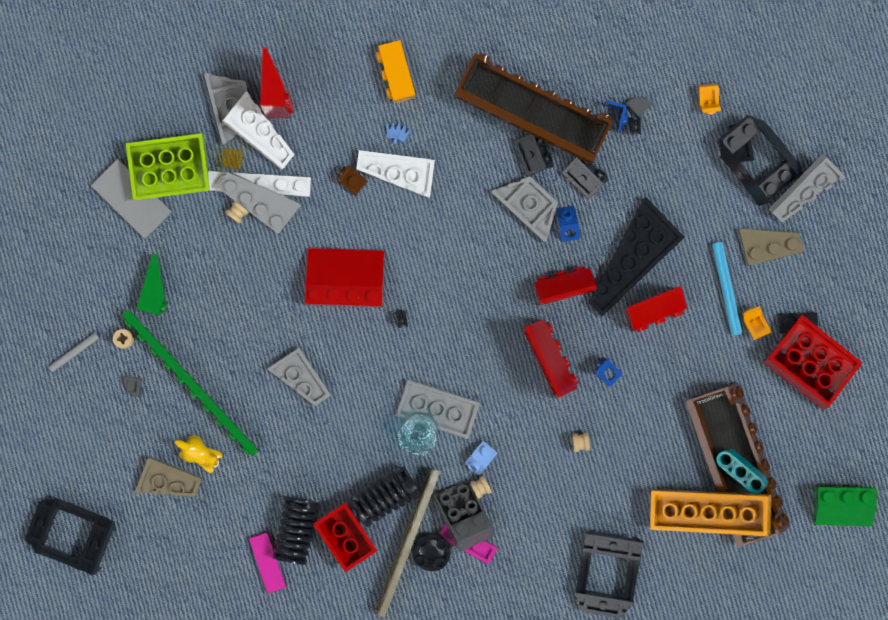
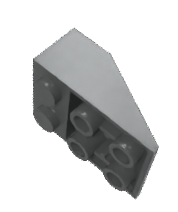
(464, 516)

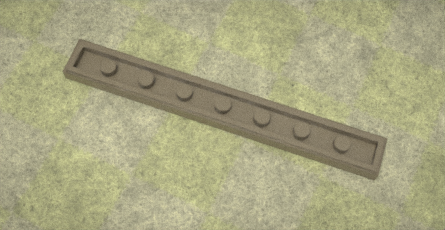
(406, 542)

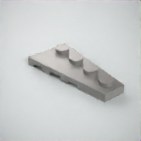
(814, 180)
(266, 205)

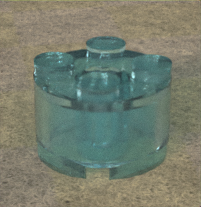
(411, 441)

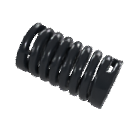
(388, 498)
(299, 528)

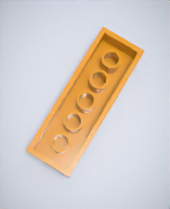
(710, 512)

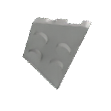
(224, 95)
(529, 204)

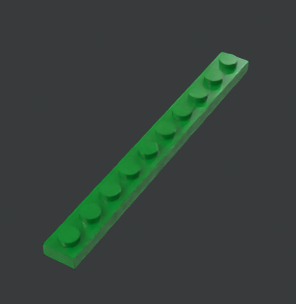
(184, 378)

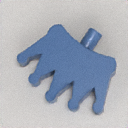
(396, 134)

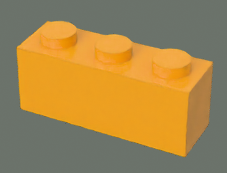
(396, 72)

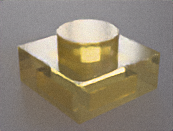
(232, 159)

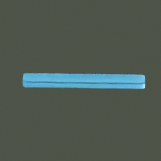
(727, 289)

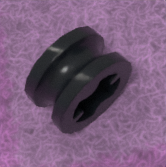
(635, 126)
(401, 319)

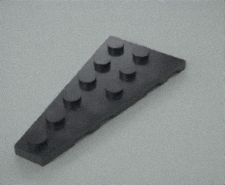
(641, 248)

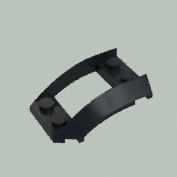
(774, 180)
(612, 546)
(94, 547)

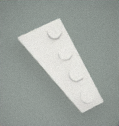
(253, 127)
(403, 171)

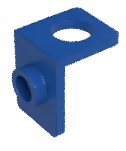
(623, 118)
(568, 221)
(601, 366)

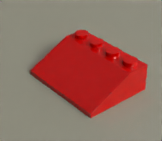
(274, 97)
(344, 278)
(550, 359)
(812, 362)

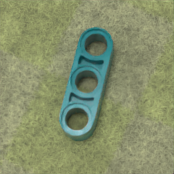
(751, 472)

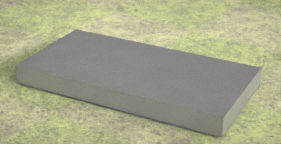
(116, 189)
(450, 411)

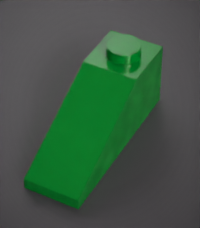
(153, 291)

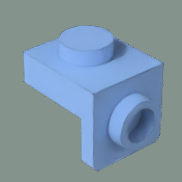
(480, 458)

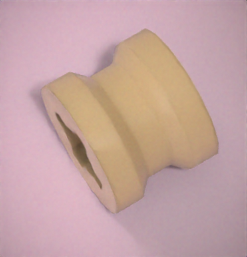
(236, 212)
(125, 341)
(580, 442)
(480, 487)

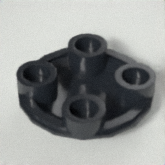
(431, 552)

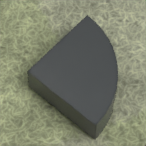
(638, 105)
(133, 385)

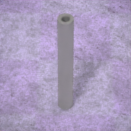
(73, 352)

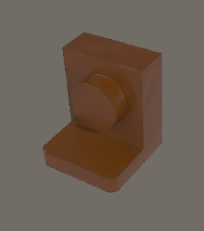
(351, 180)

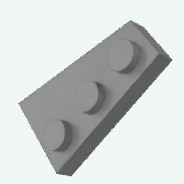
(301, 377)

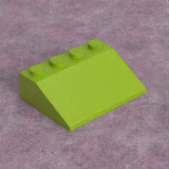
(168, 166)

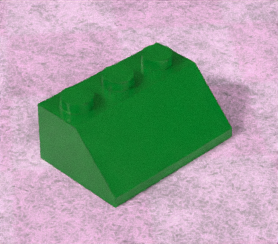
(844, 506)

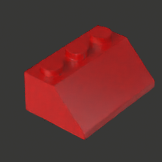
(564, 285)
(656, 309)
(345, 537)

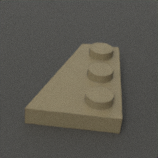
(768, 245)
(167, 479)

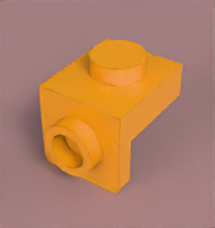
(709, 98)
(755, 322)

